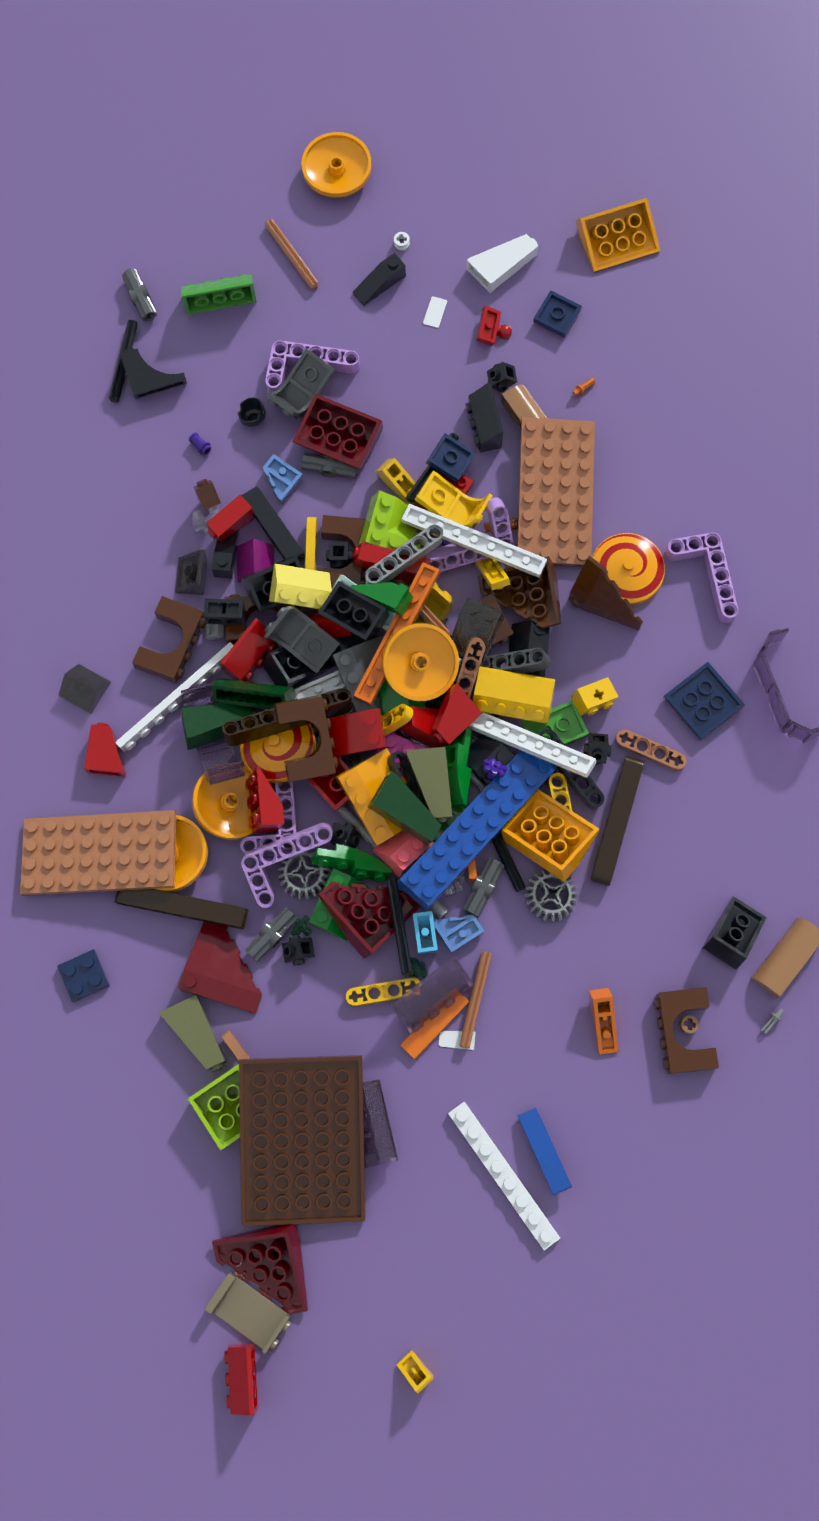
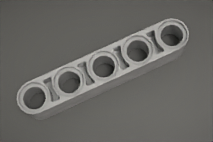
(408, 549)

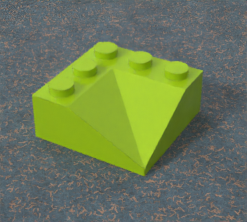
(384, 522)
(220, 1108)

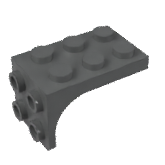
(304, 381)
(302, 637)

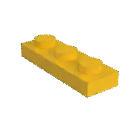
(493, 573)

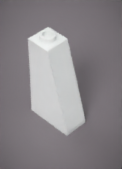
(501, 262)

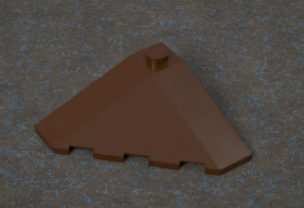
(529, 595)
(601, 596)

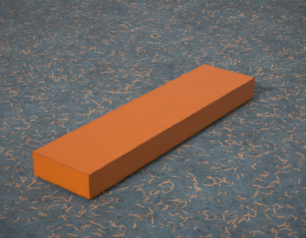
(419, 1040)

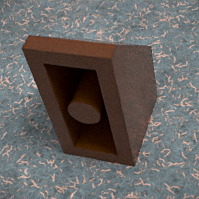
(206, 494)

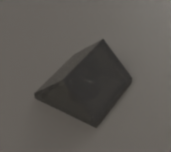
(191, 573)
(83, 688)

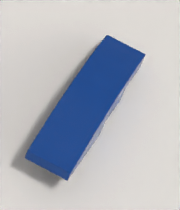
(544, 1151)

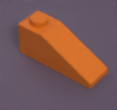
(604, 1020)

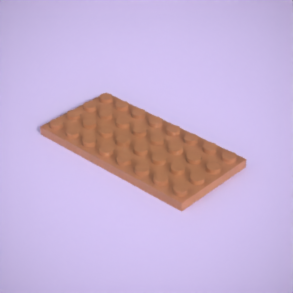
(556, 489)
(98, 853)

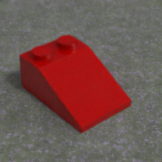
(357, 732)

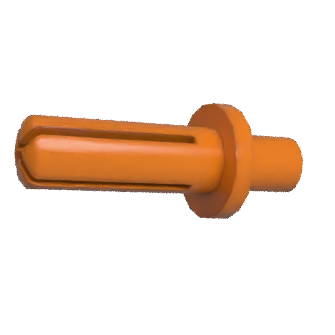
(580, 388)

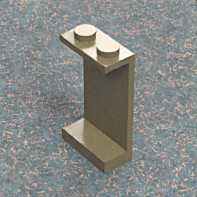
(249, 1312)

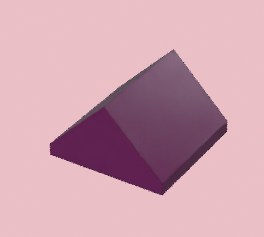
(253, 556)

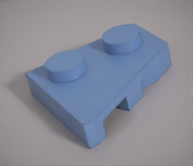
(281, 476)
(458, 930)

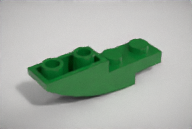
(458, 772)
(358, 862)

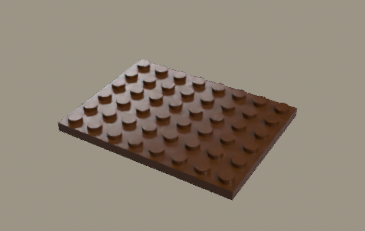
(301, 1140)

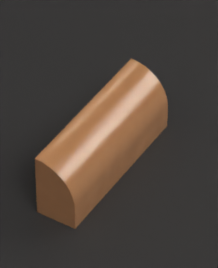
(521, 404)
(787, 957)

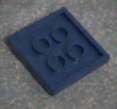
(704, 701)

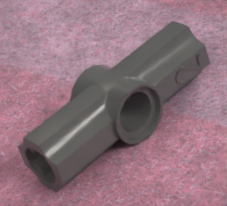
(139, 295)
(327, 466)
(483, 887)
(271, 934)

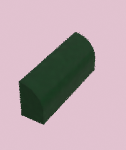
(250, 693)

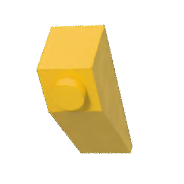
(396, 478)

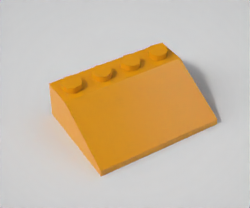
(618, 234)
(360, 786)
(550, 834)

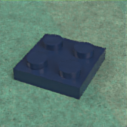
(557, 314)
(450, 457)
(83, 975)

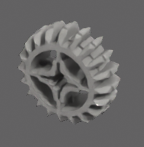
(295, 874)
(537, 905)

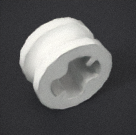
(401, 235)

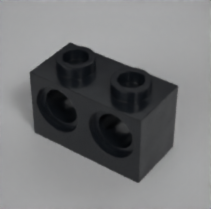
(224, 611)

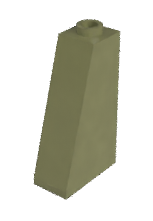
(432, 779)
(194, 1029)

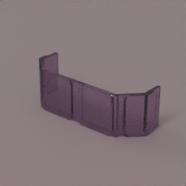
(775, 700)
(215, 757)

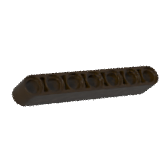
(265, 723)
(617, 820)
(184, 907)

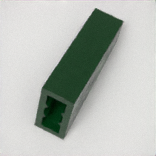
(205, 722)
(404, 809)

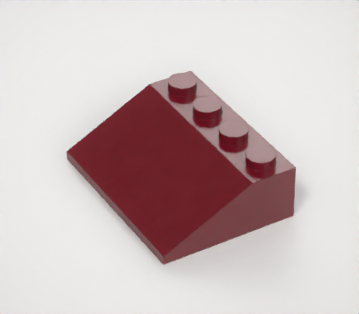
(338, 431)

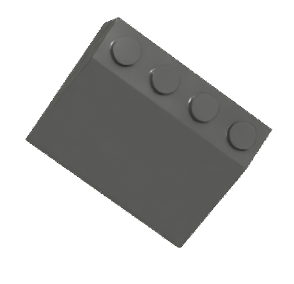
(352, 666)

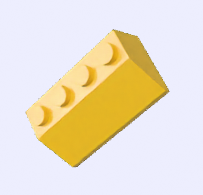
(514, 694)

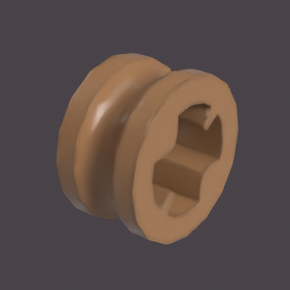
(693, 1020)

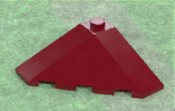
(364, 913)
(218, 971)
(270, 1261)

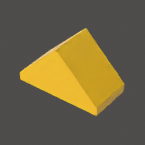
(415, 1371)

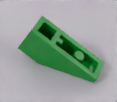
(390, 595)

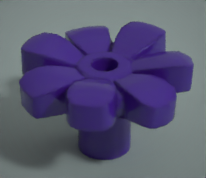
(494, 768)

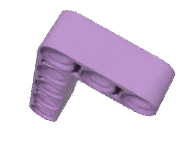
(288, 358)
(459, 554)
(713, 569)
(289, 815)
(279, 855)

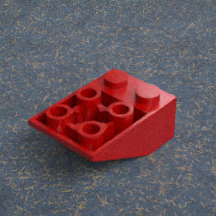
(264, 804)

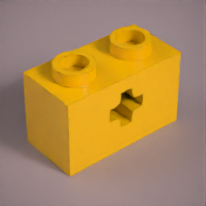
(594, 697)

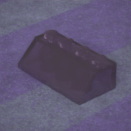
(432, 995)
(378, 1138)

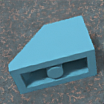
(425, 933)

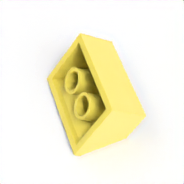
(299, 586)

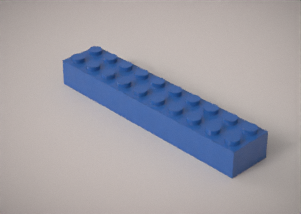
(475, 829)

